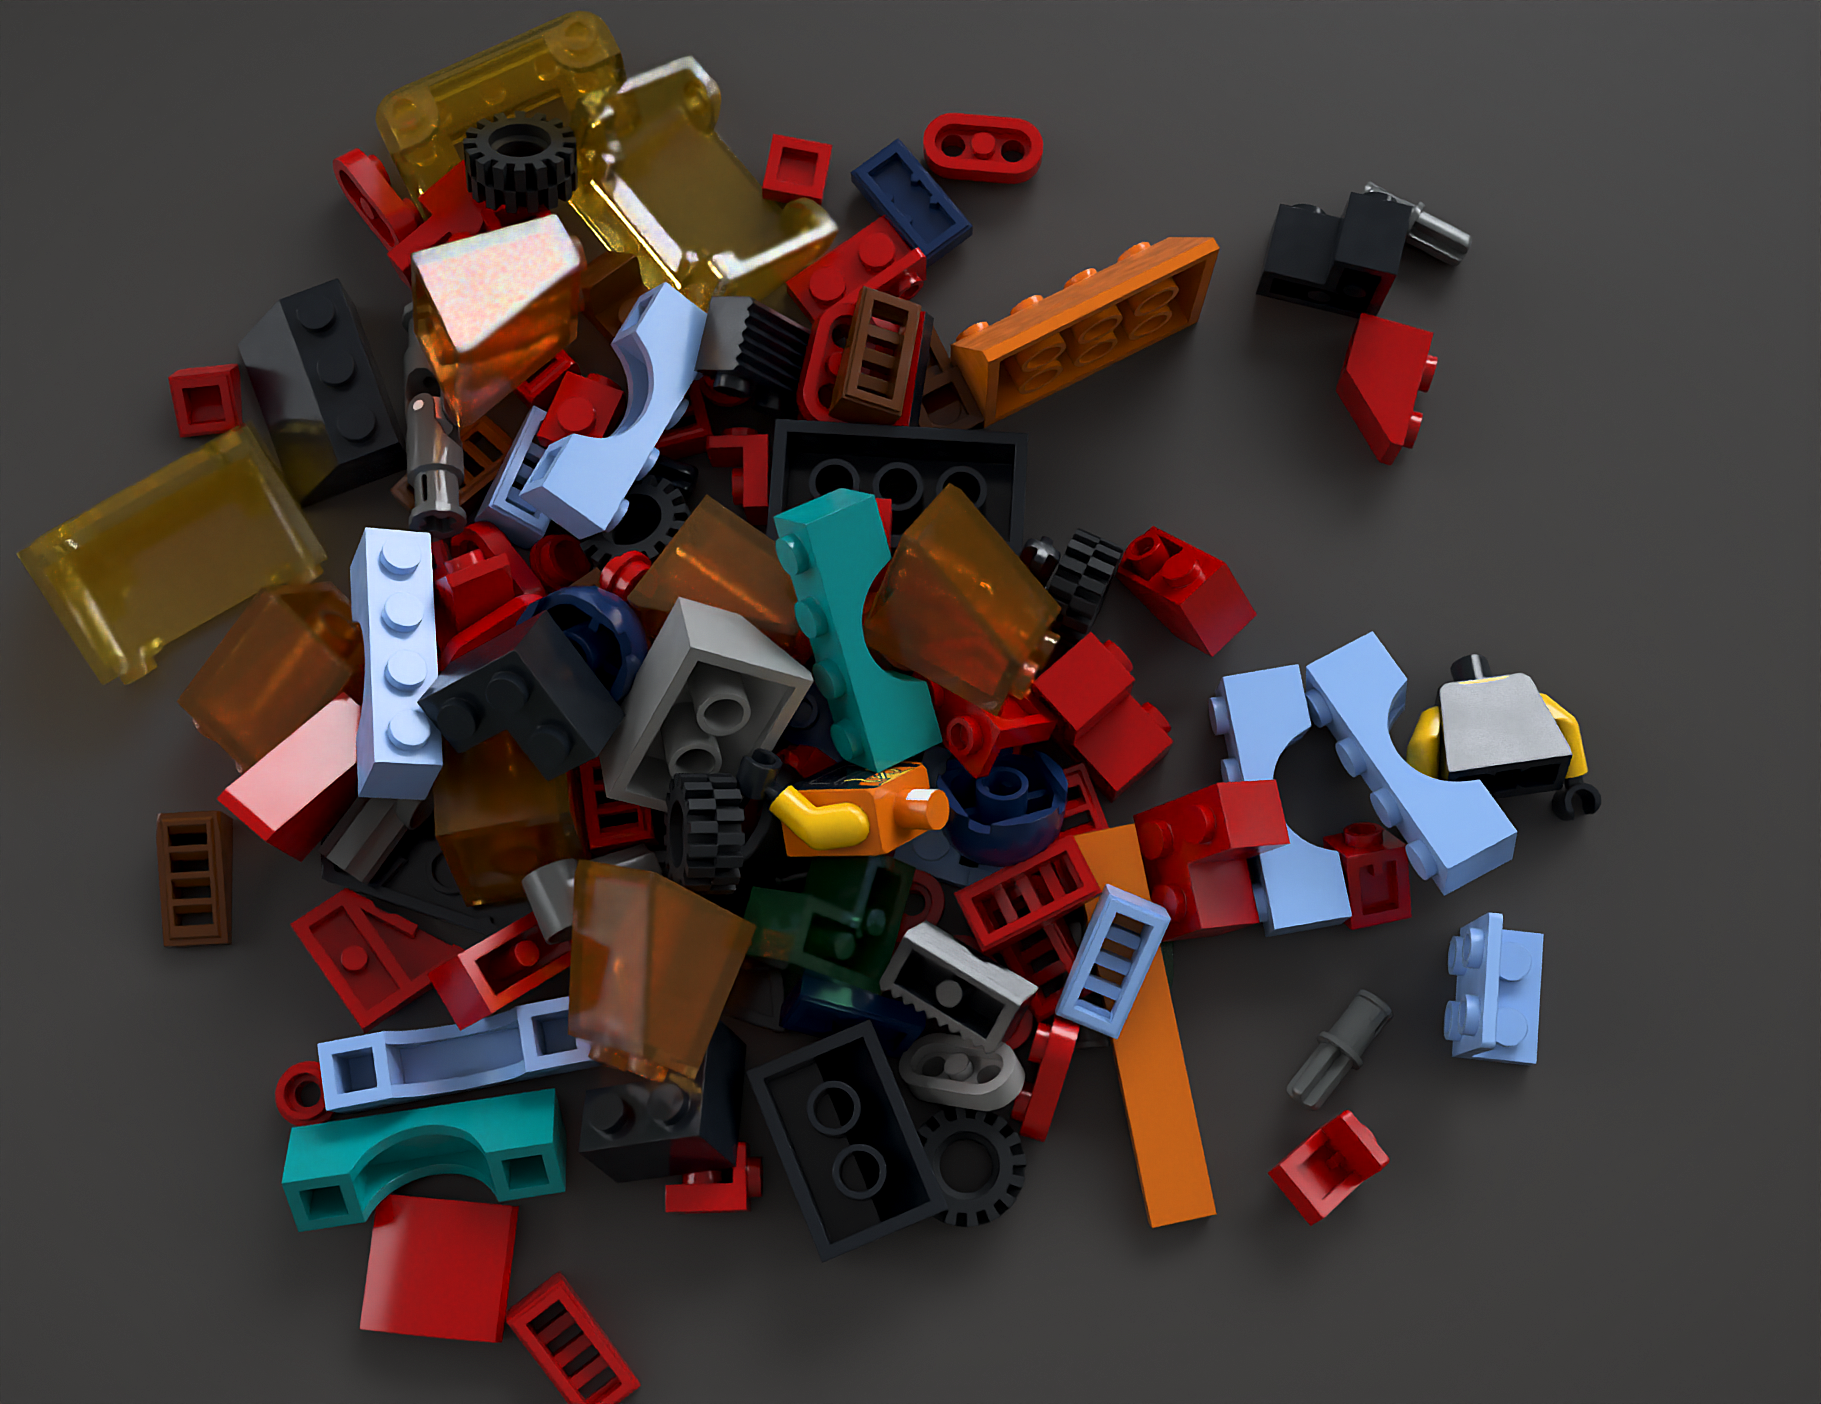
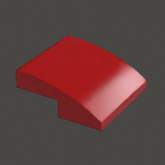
(439, 1268)

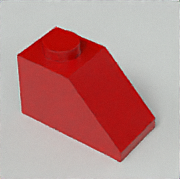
(498, 971)

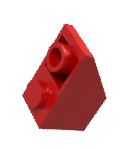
(1381, 381)
(1185, 589)
(468, 591)

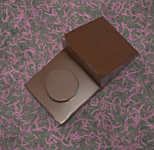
(611, 290)

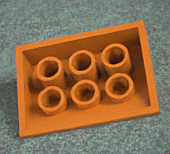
(1085, 325)

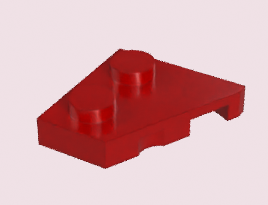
(370, 956)

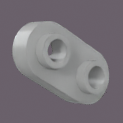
(957, 1074)

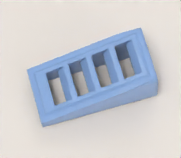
(502, 505)
(1145, 947)

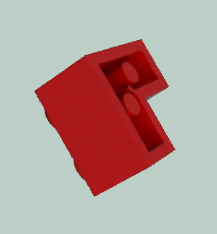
(1100, 718)
(1199, 851)

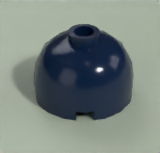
(601, 630)
(1008, 812)

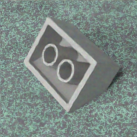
(700, 703)

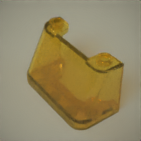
(551, 61)
(679, 197)
(174, 552)

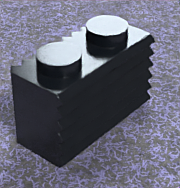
(753, 353)
(958, 986)

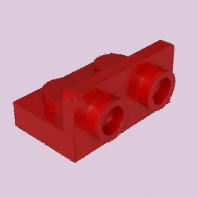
(871, 259)
(978, 735)

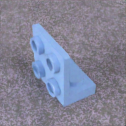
(1495, 992)

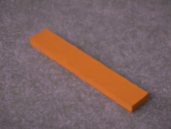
(1150, 1054)

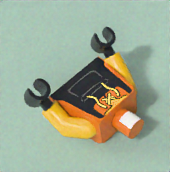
(846, 806)

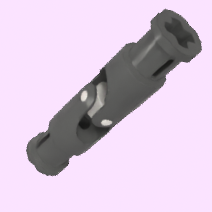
(432, 446)

